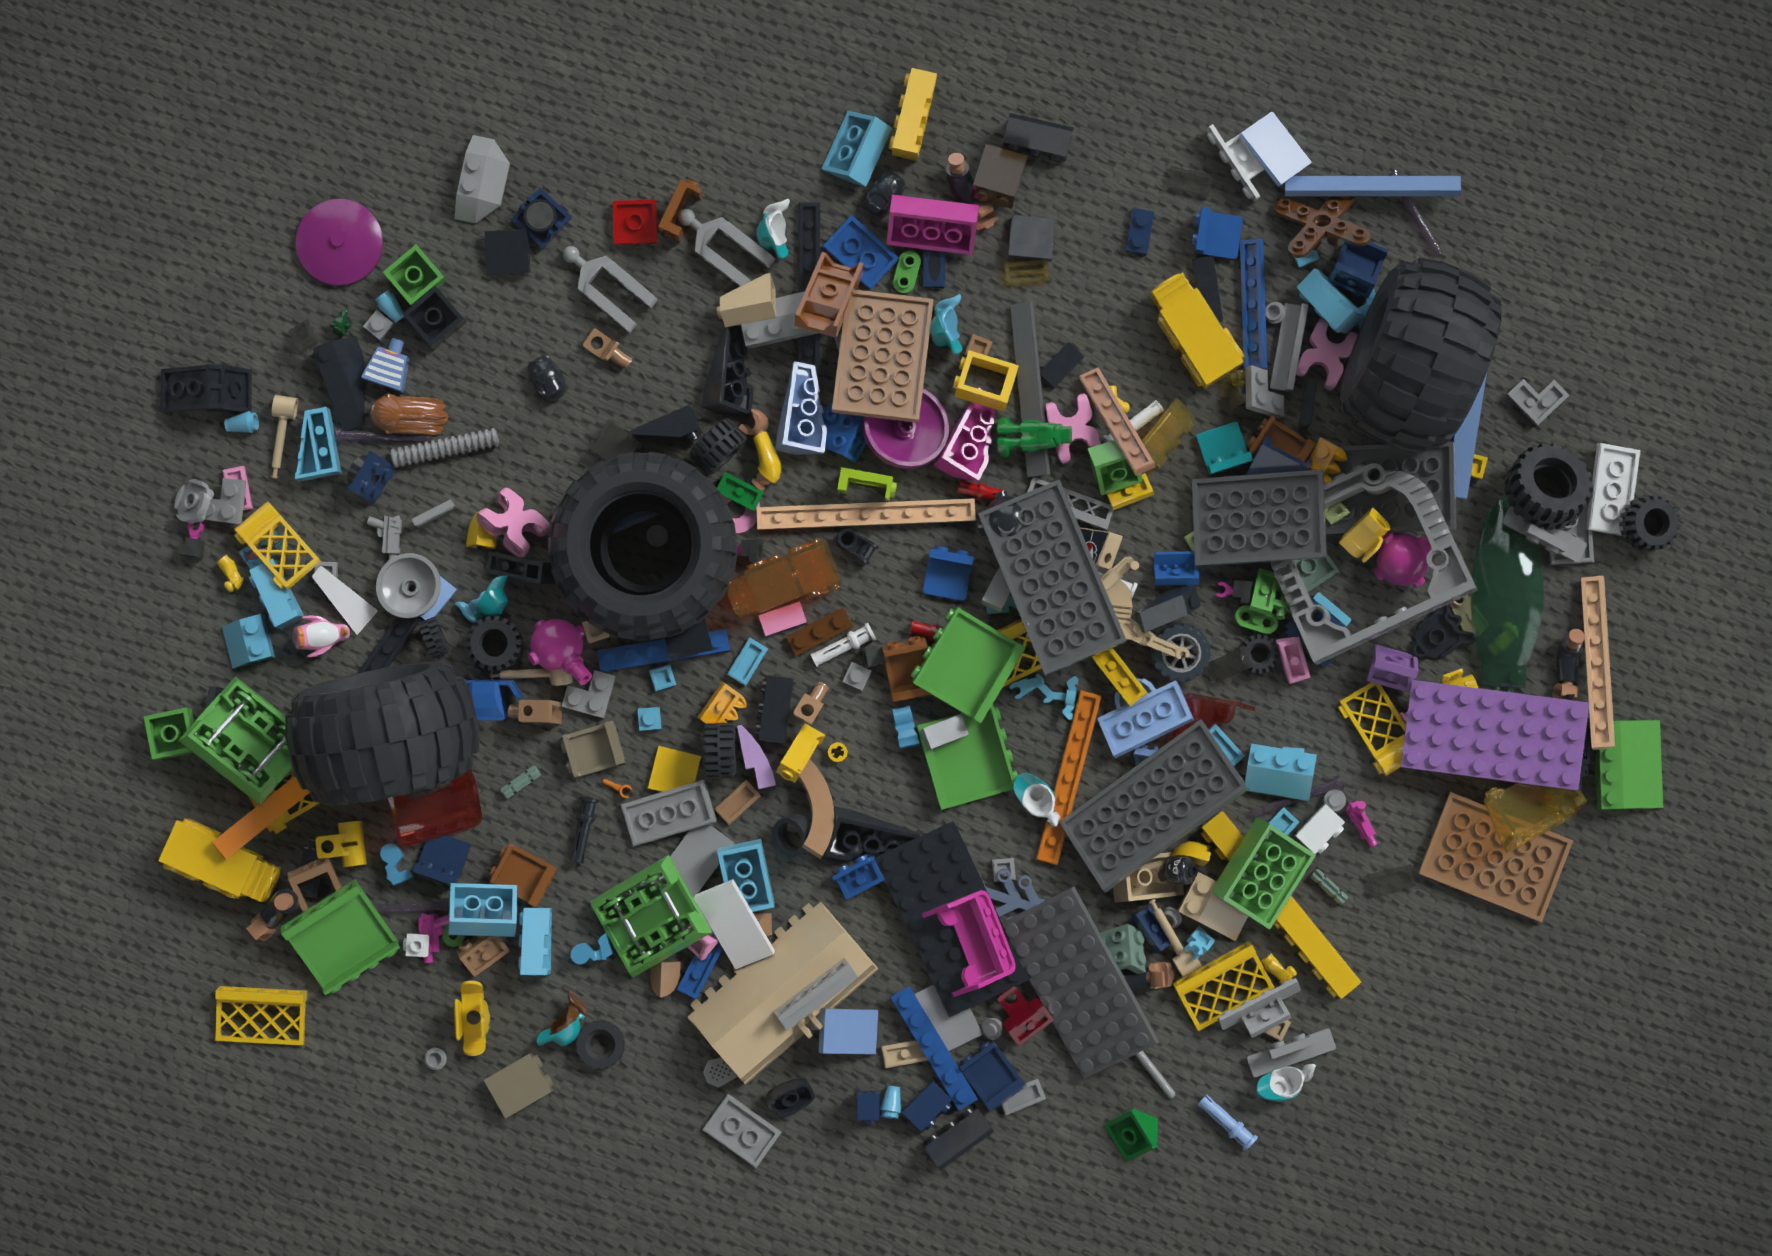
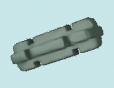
(520, 781)
(1328, 886)

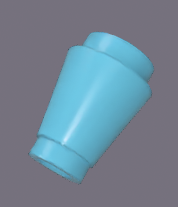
(389, 305)
(242, 423)
(891, 1103)

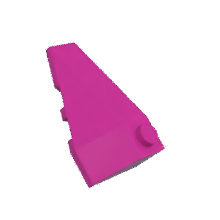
(968, 444)

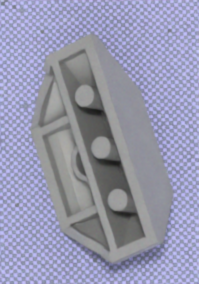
(481, 180)

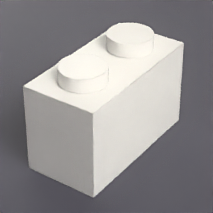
(1320, 829)

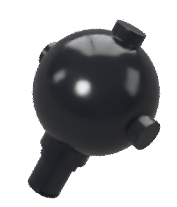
(1005, 517)

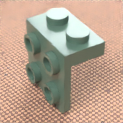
(1126, 947)

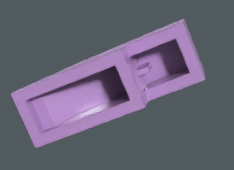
(755, 758)

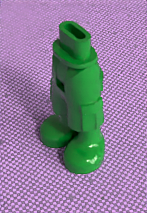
(1035, 436)

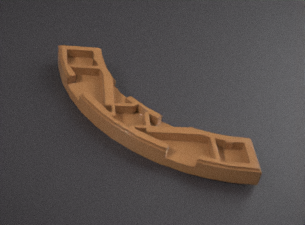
(821, 808)

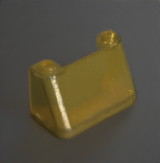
(1530, 811)

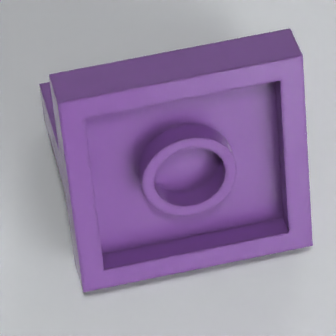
(1393, 668)

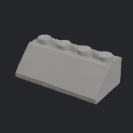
(778, 328)

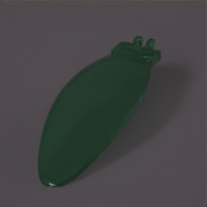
(1508, 601)

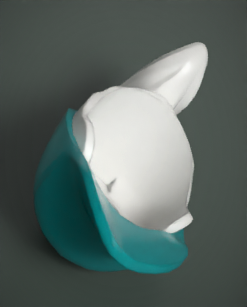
(772, 229)
(1036, 797)
(1284, 1083)

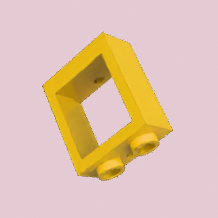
(979, 396)

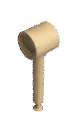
(285, 409)
(556, 677)
(1184, 960)

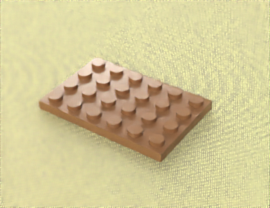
(883, 356)
(1472, 859)

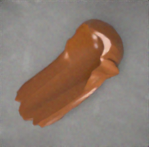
(408, 415)

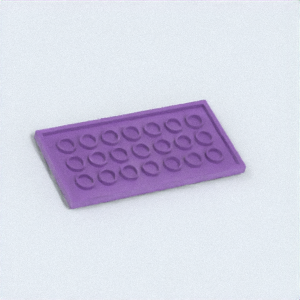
(1495, 735)

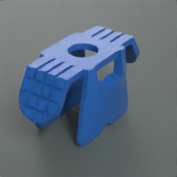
(490, 697)

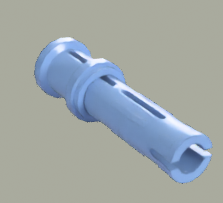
(1234, 1128)

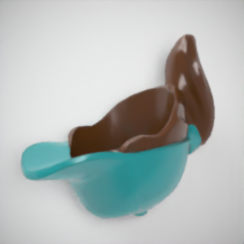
(567, 1026)

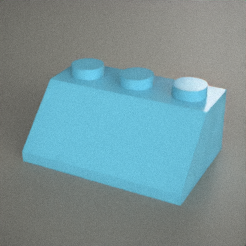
(857, 148)
(1280, 772)

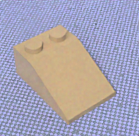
(1147, 882)
(1210, 910)

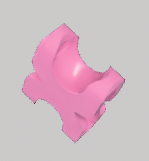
(1326, 354)
(1077, 422)
(513, 522)

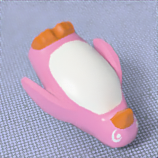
(319, 635)

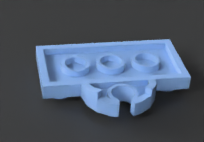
(1147, 719)

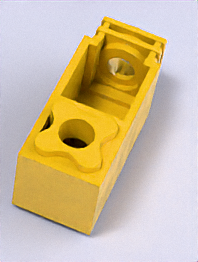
(1194, 330)
(193, 856)

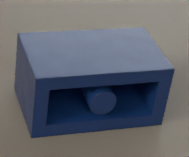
(868, 1106)
(927, 1106)

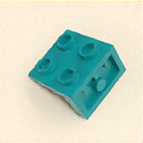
(1223, 448)

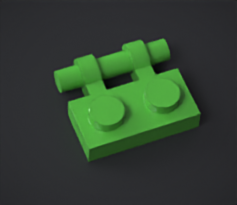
(1264, 594)

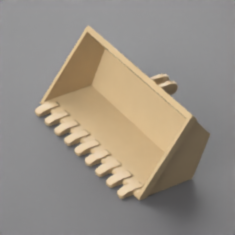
(741, 1015)

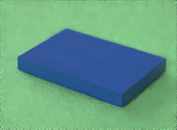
(856, 244)

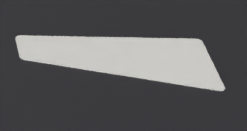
(348, 603)

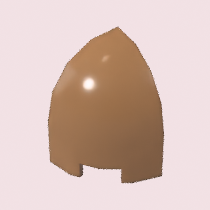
(665, 977)

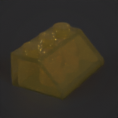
(1167, 431)

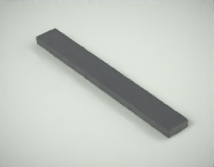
(1029, 379)

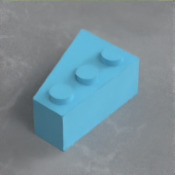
(1329, 302)
(318, 447)
(279, 602)
(535, 941)

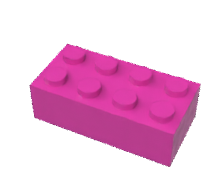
(932, 224)

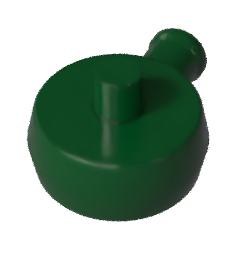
(341, 324)

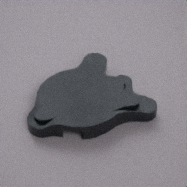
(1439, 634)

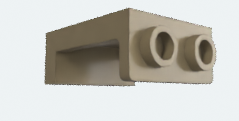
(592, 749)
(519, 1084)

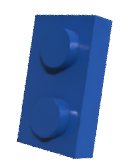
(1175, 568)
(858, 877)

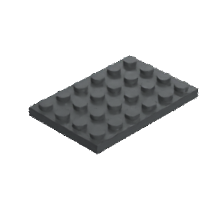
(1431, 467)
(1259, 518)

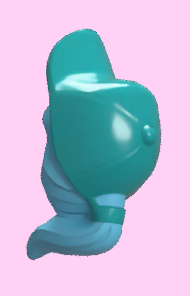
(944, 325)
(489, 602)

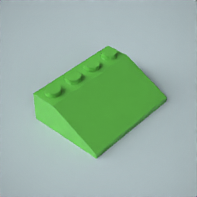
(1633, 769)
(1263, 873)

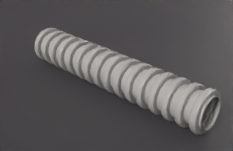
(444, 447)

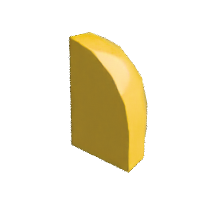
(479, 536)
(1196, 851)

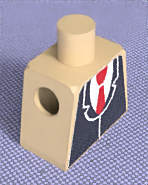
(1102, 546)

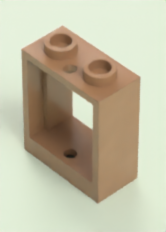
(309, 871)

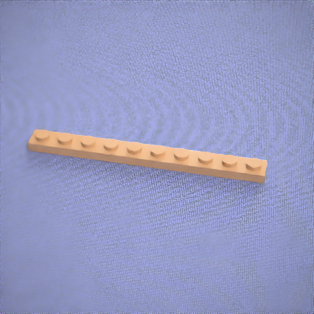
(865, 514)

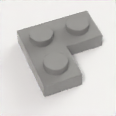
(1258, 396)
(1537, 405)
(231, 504)
(592, 701)

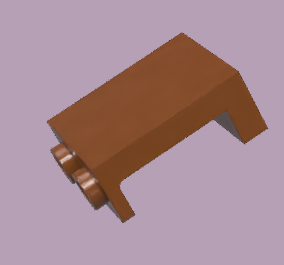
(667, 225)
(1282, 438)
(900, 662)
(524, 870)

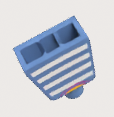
(388, 367)

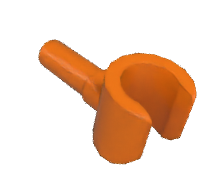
(617, 787)

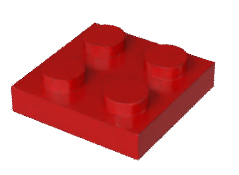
(635, 222)

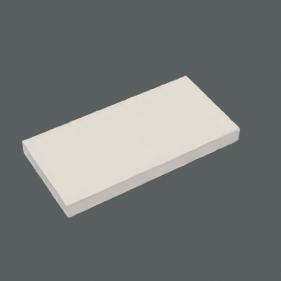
(1612, 487)
(734, 924)

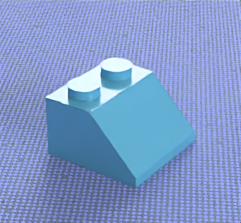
(248, 641)

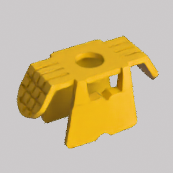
(474, 1035)

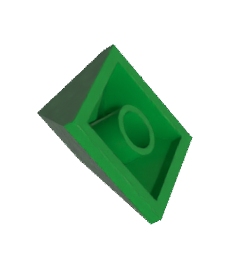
(1133, 1133)

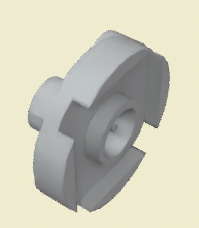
(195, 511)

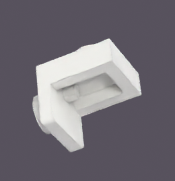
(416, 945)

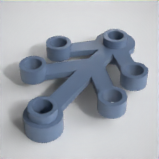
(1013, 899)

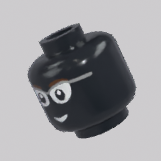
(1180, 870)

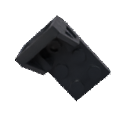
(206, 389)

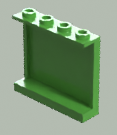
(967, 664)
(971, 764)
(341, 937)

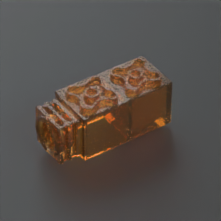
(779, 581)

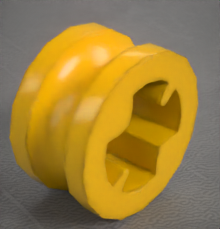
(834, 746)

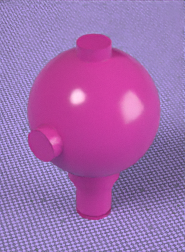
(1403, 559)
(559, 646)

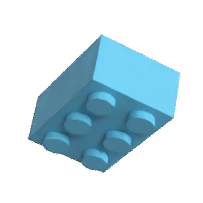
(748, 868)
(482, 909)

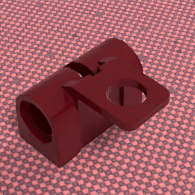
(1025, 1018)

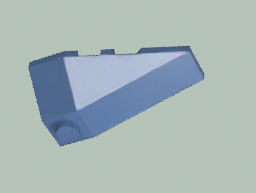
(801, 420)

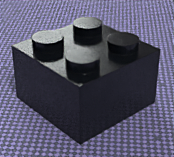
(434, 317)

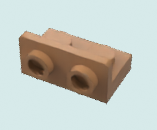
(481, 952)

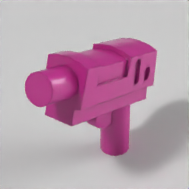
(1357, 815)
(432, 926)

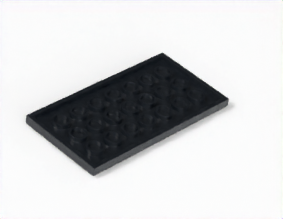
(928, 875)

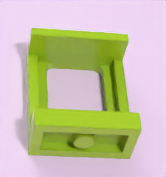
(866, 478)

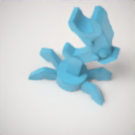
(1027, 685)

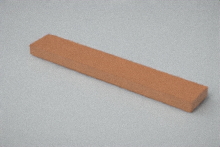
(1117, 421)

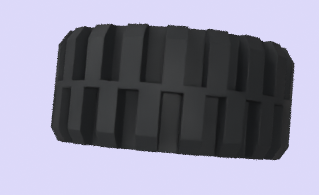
(1564, 470)

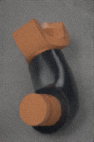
(961, 183)
(1568, 664)
(276, 909)
(1159, 976)

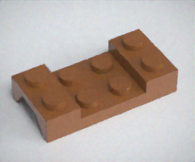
(827, 296)

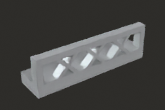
(1288, 348)
(1083, 516)
(815, 994)

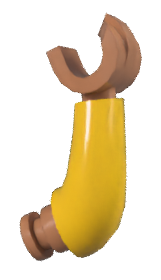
(769, 462)

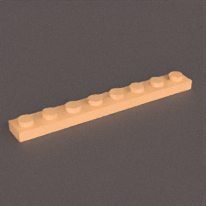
(1598, 662)

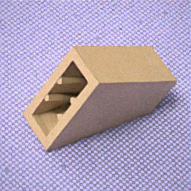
(749, 302)

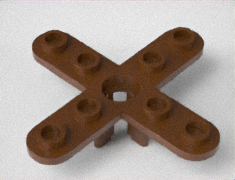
(1329, 214)

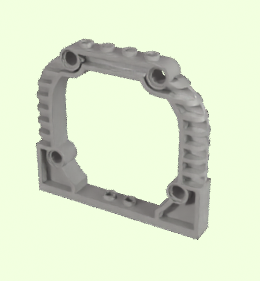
(1447, 585)

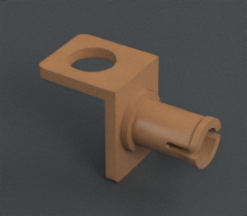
(608, 350)
(811, 703)

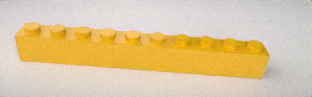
(1292, 919)

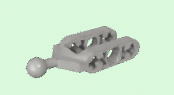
(707, 231)
(591, 269)

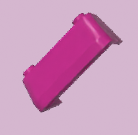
(980, 938)

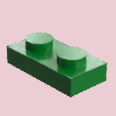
(740, 491)

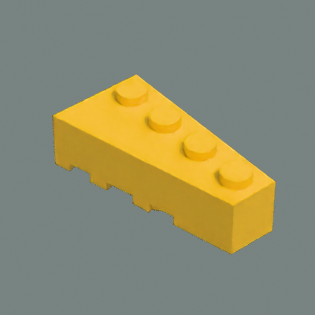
(913, 114)

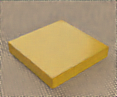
(673, 769)

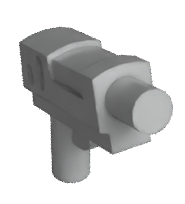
(390, 531)

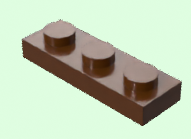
(819, 631)

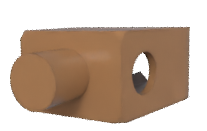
(543, 711)

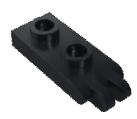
(311, 887)

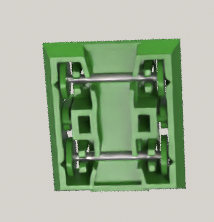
(242, 741)
(651, 916)

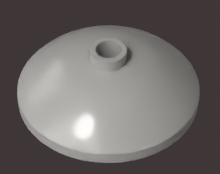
(398, 576)

